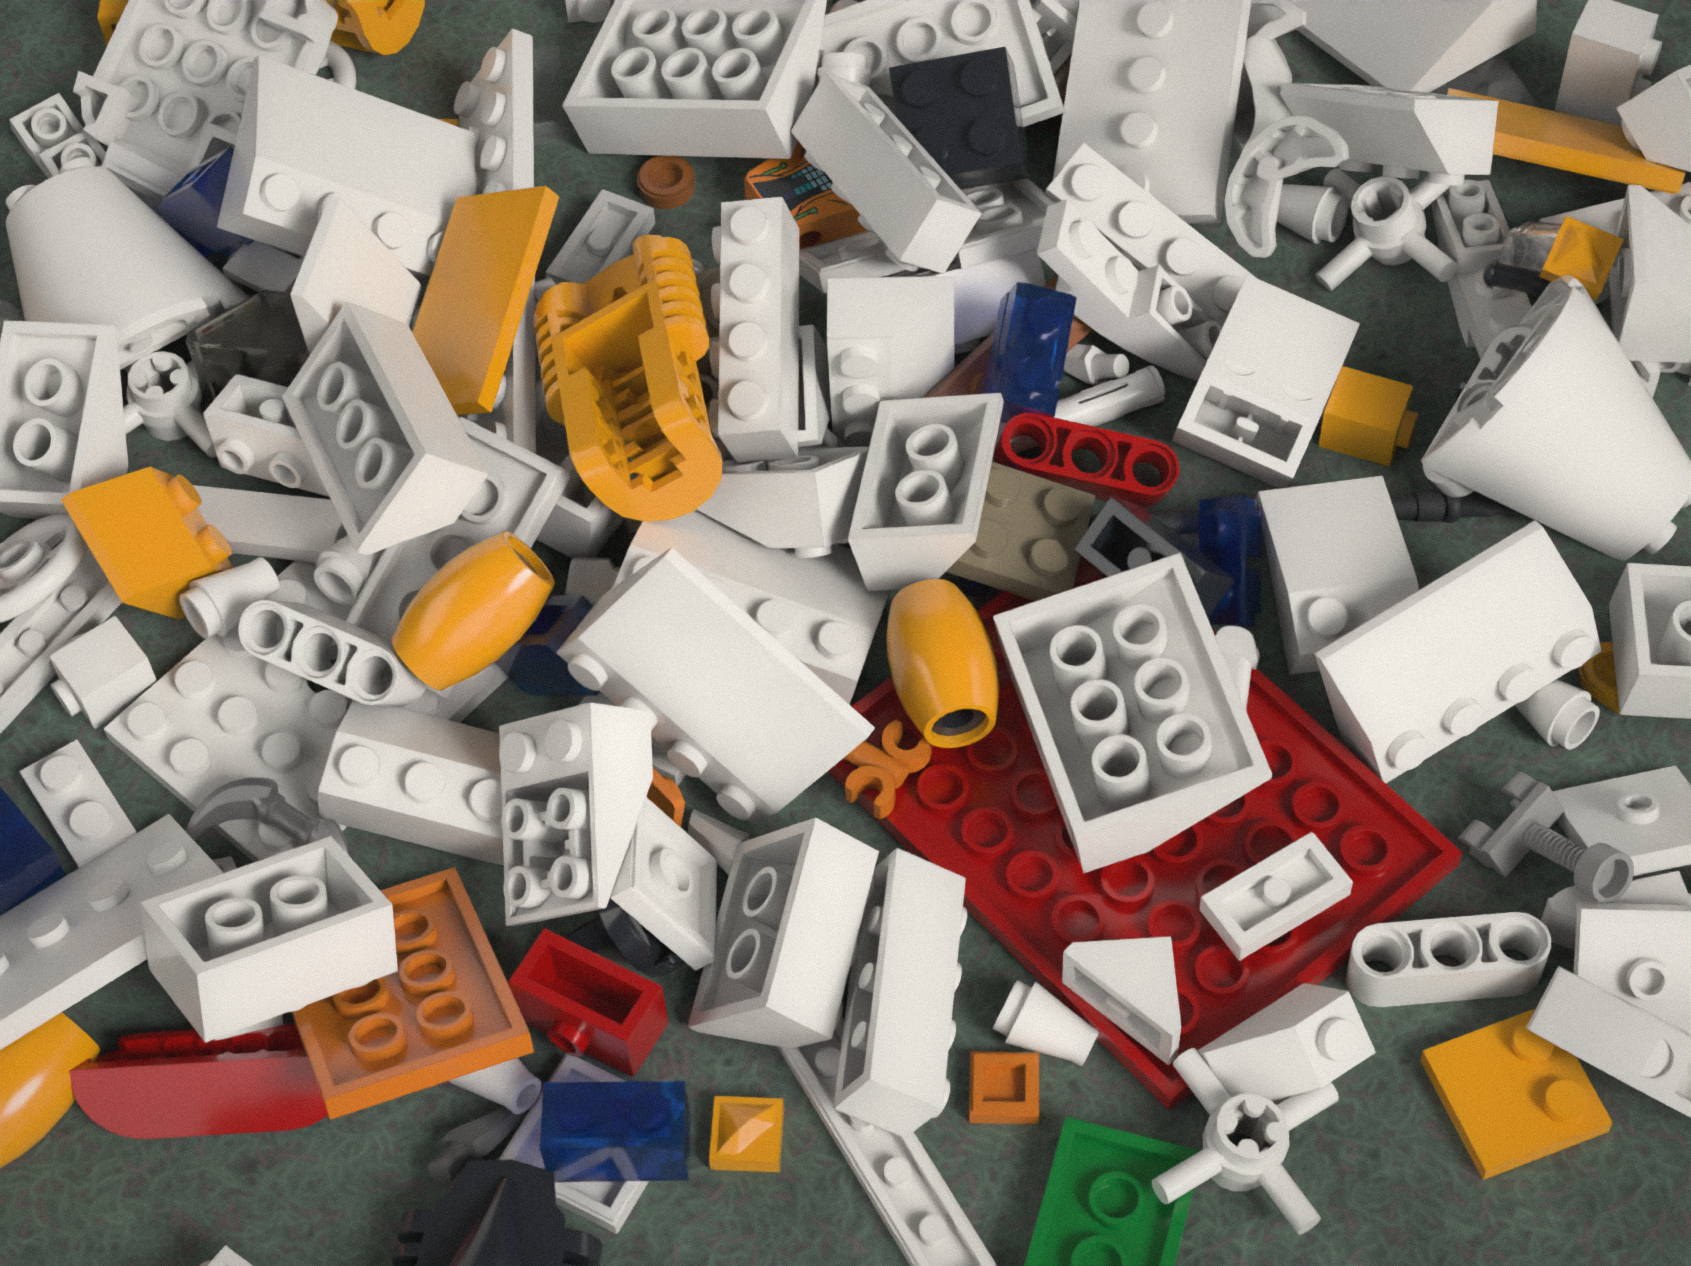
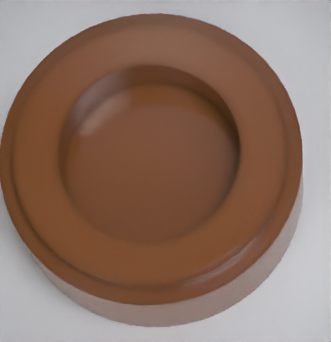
(666, 182)

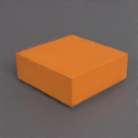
(1004, 1087)

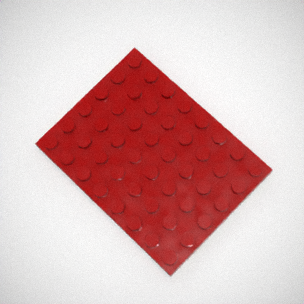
(998, 825)

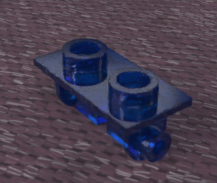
(1227, 535)

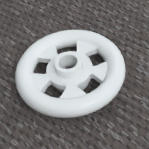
(30, 566)

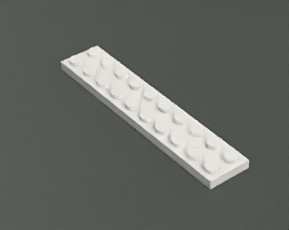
(500, 113)

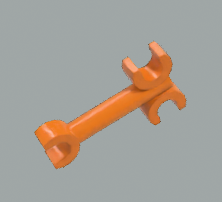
(884, 768)

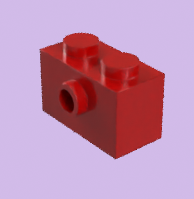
(589, 1003)

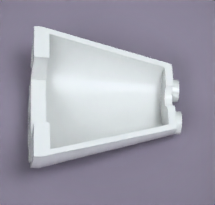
(104, 257)
(1572, 435)

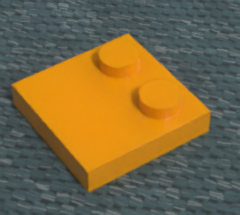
(1513, 1095)

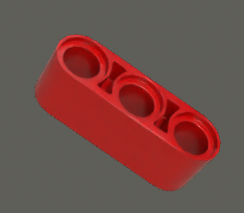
(1114, 449)

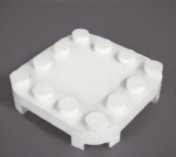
(184, 67)

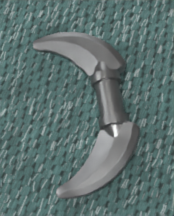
(260, 800)

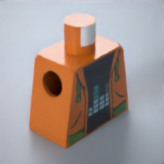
(808, 196)

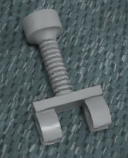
(1598, 871)

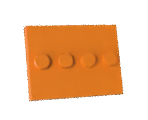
(428, 1020)

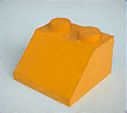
(149, 537)

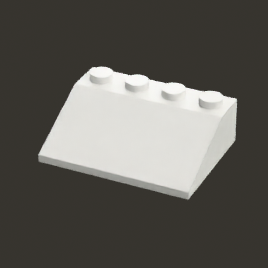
(1416, 41)
(698, 78)
(323, 140)
(806, 604)
(715, 687)
(1130, 709)

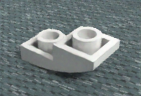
(54, 136)

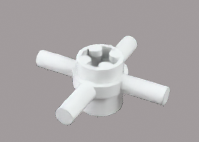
(1386, 226)
(166, 400)
(1255, 1159)

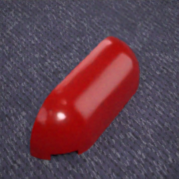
(187, 1088)

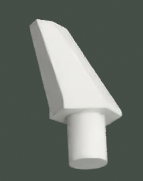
(1094, 365)
(716, 838)

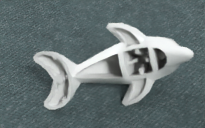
(1267, 134)

